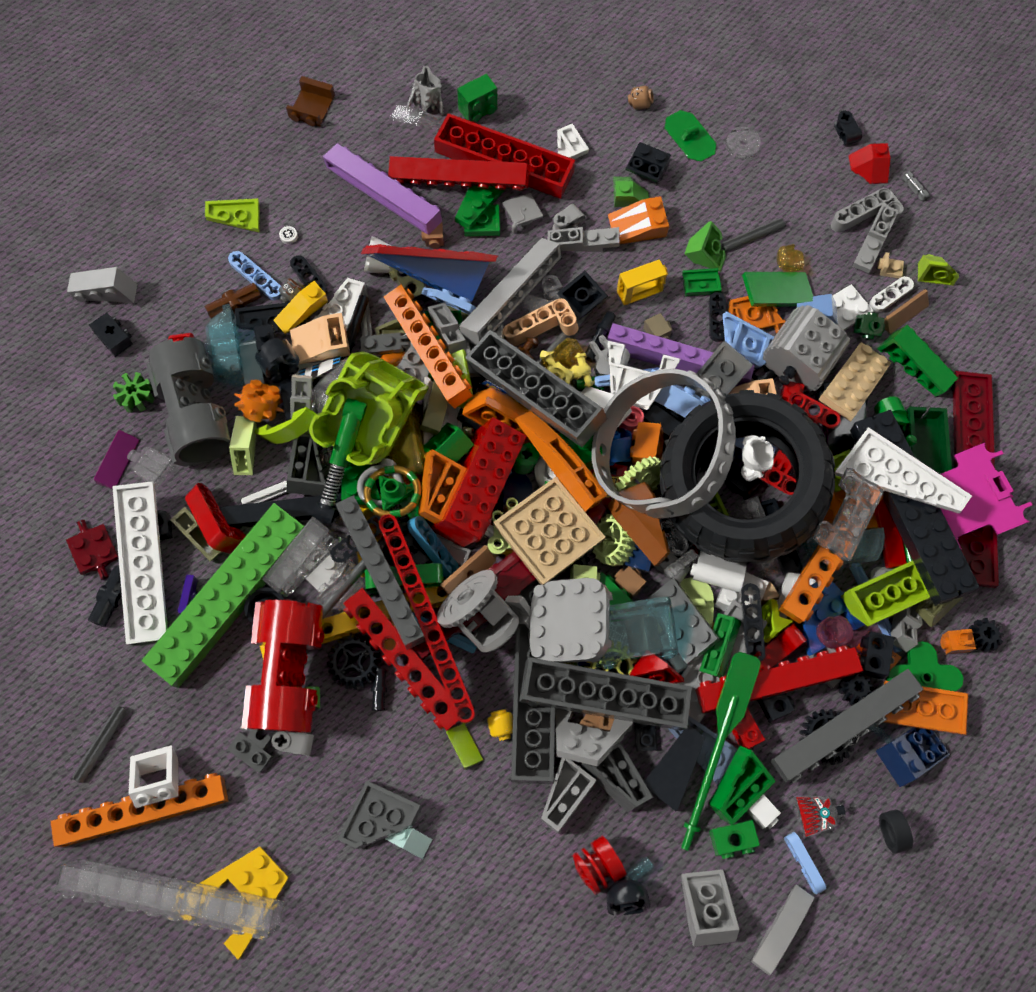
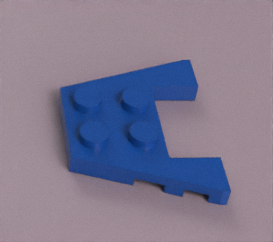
(830, 605)

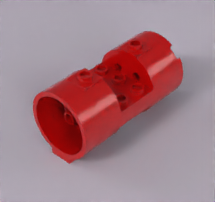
(286, 632)

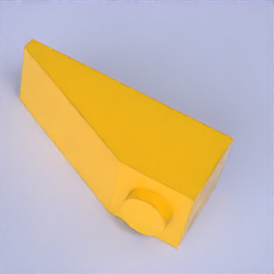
(301, 307)

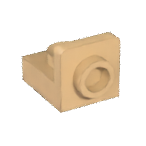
(890, 267)

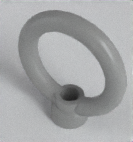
(367, 473)

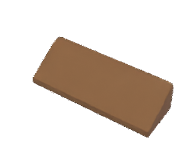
(906, 311)

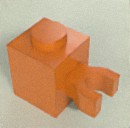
(958, 641)

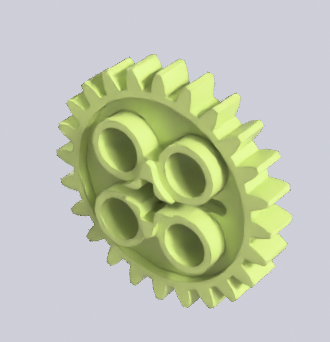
(646, 471)

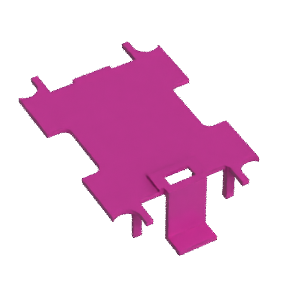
(990, 494)

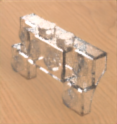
(852, 517)

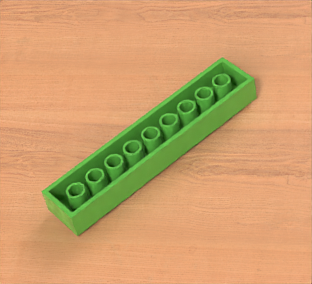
(222, 598)

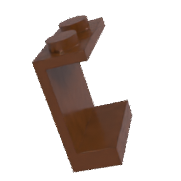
(312, 102)

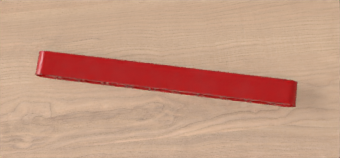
(419, 610)

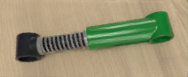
(348, 431)

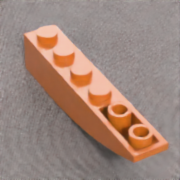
(562, 461)

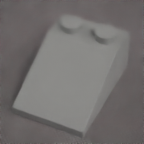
(709, 908)

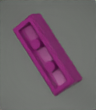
(115, 459)

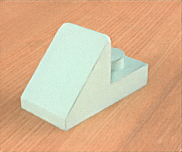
(411, 841)

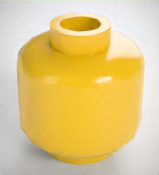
(500, 724)

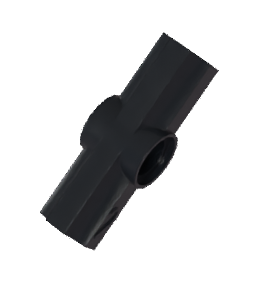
(107, 599)

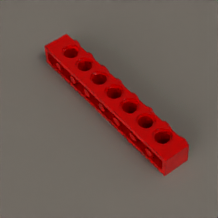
(363, 600)

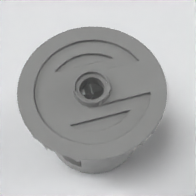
(476, 595)

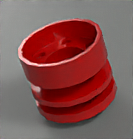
(599, 865)

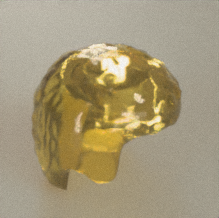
(790, 259)

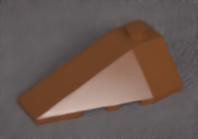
(639, 526)

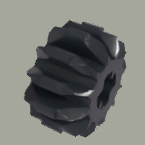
(981, 640)
(848, 688)

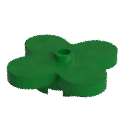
(924, 662)

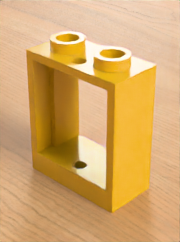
(641, 282)

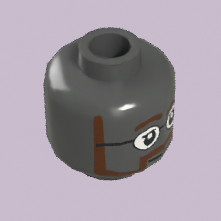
(290, 289)

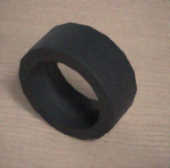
(896, 831)

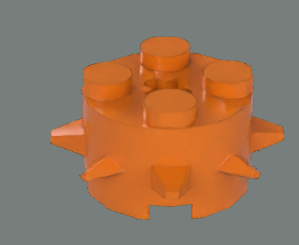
(259, 401)

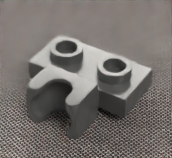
(252, 749)

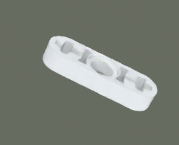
(894, 287)

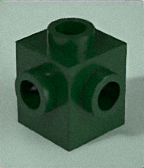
(869, 325)

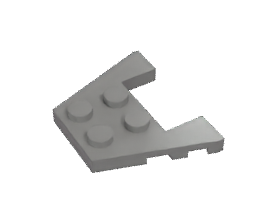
(586, 743)

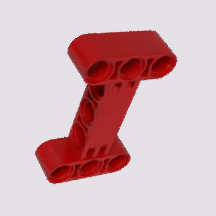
(780, 462)

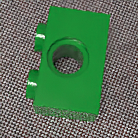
(744, 831)

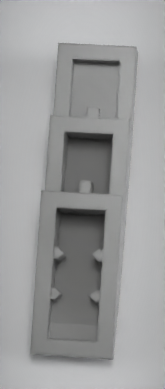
(782, 930)

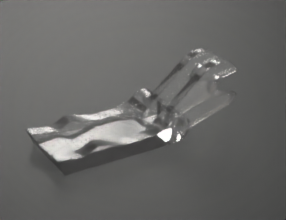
(415, 116)

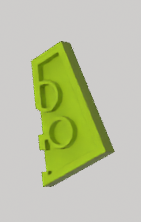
(235, 213)

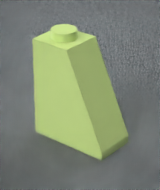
(243, 446)

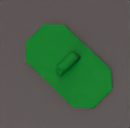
(690, 135)

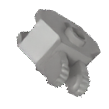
(602, 361)

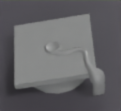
(522, 210)

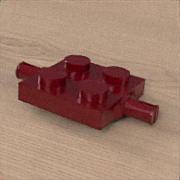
(92, 549)

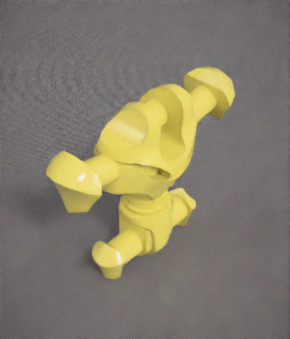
(571, 373)

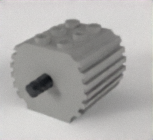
(806, 348)

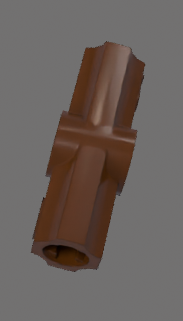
(235, 298)

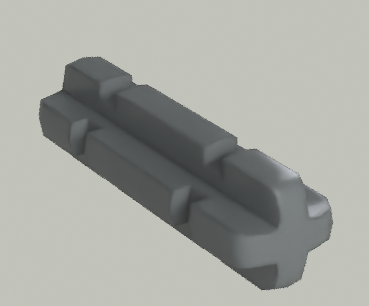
(916, 186)

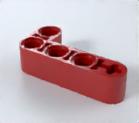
(211, 520)
(782, 646)

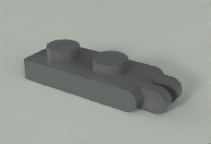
(385, 343)

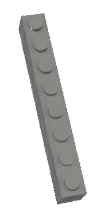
(511, 290)

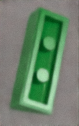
(718, 656)

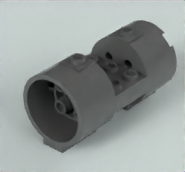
(195, 425)

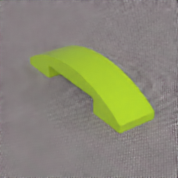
(288, 430)

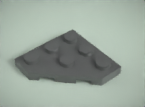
(377, 816)

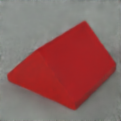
(655, 669)

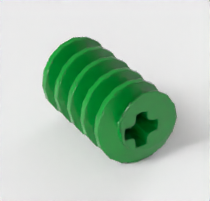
(526, 459)

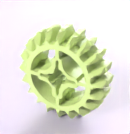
(617, 544)

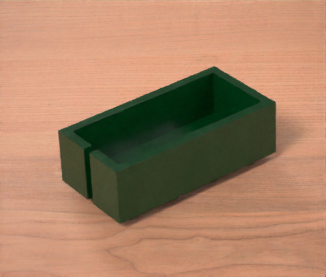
(931, 436)

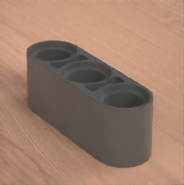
(250, 367)

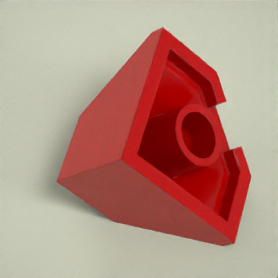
(872, 163)

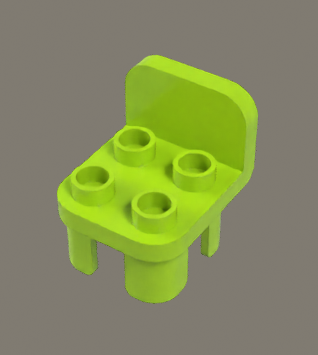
(389, 401)

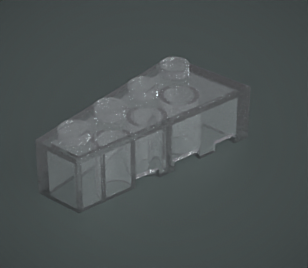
(301, 557)

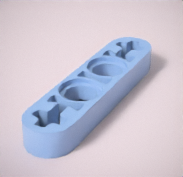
(255, 276)

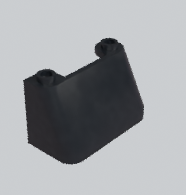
(841, 437)

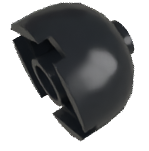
(627, 896)

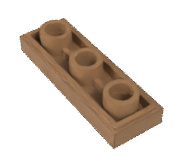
(478, 562)

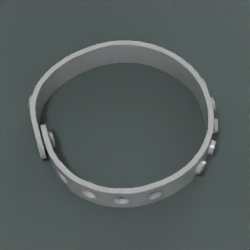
(720, 463)

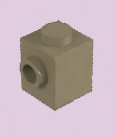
(658, 326)

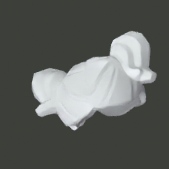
(756, 456)

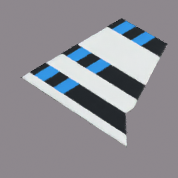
(320, 368)

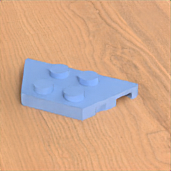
(447, 297)
(746, 338)

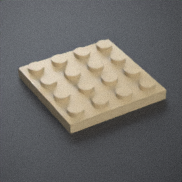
(549, 531)

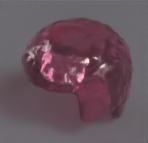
(834, 632)

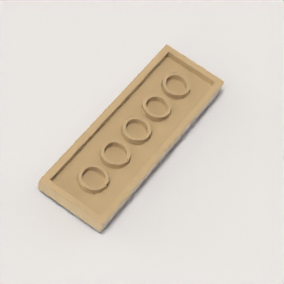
(855, 381)

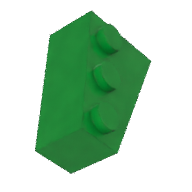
(740, 786)

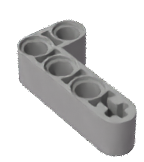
(865, 209)

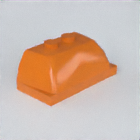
(495, 404)

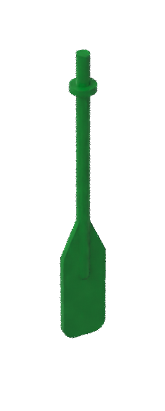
(729, 711)

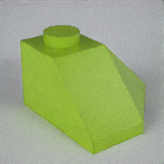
(936, 270)

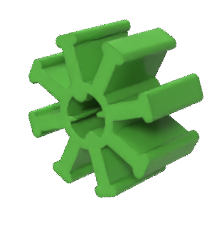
(133, 392)

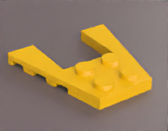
(253, 875)

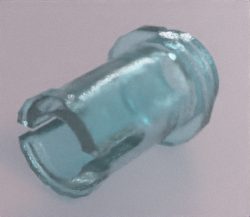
(640, 869)

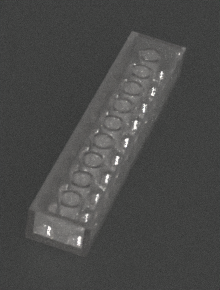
(170, 898)

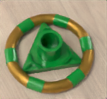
(392, 491)

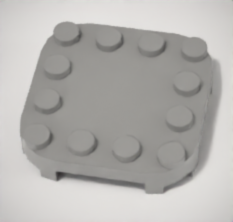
(570, 620)

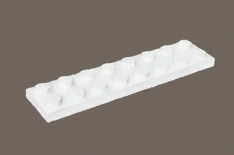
(140, 562)

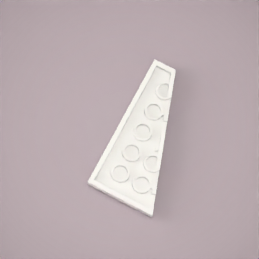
(902, 473)

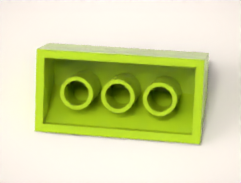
(886, 594)

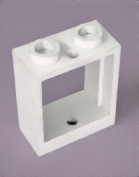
(148, 763)

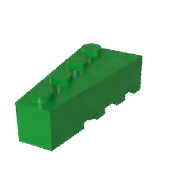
(918, 360)

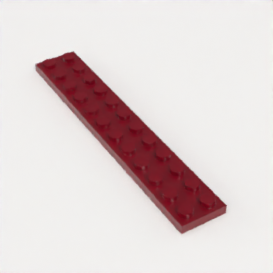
(973, 427)

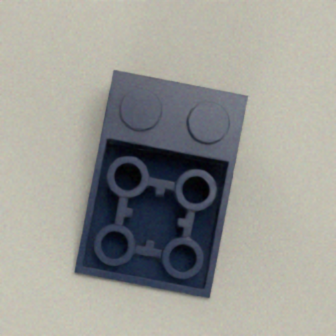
(912, 754)

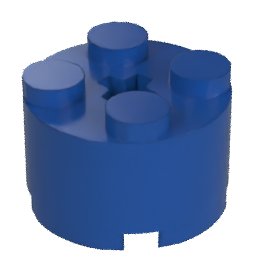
(621, 446)

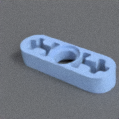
(809, 869)

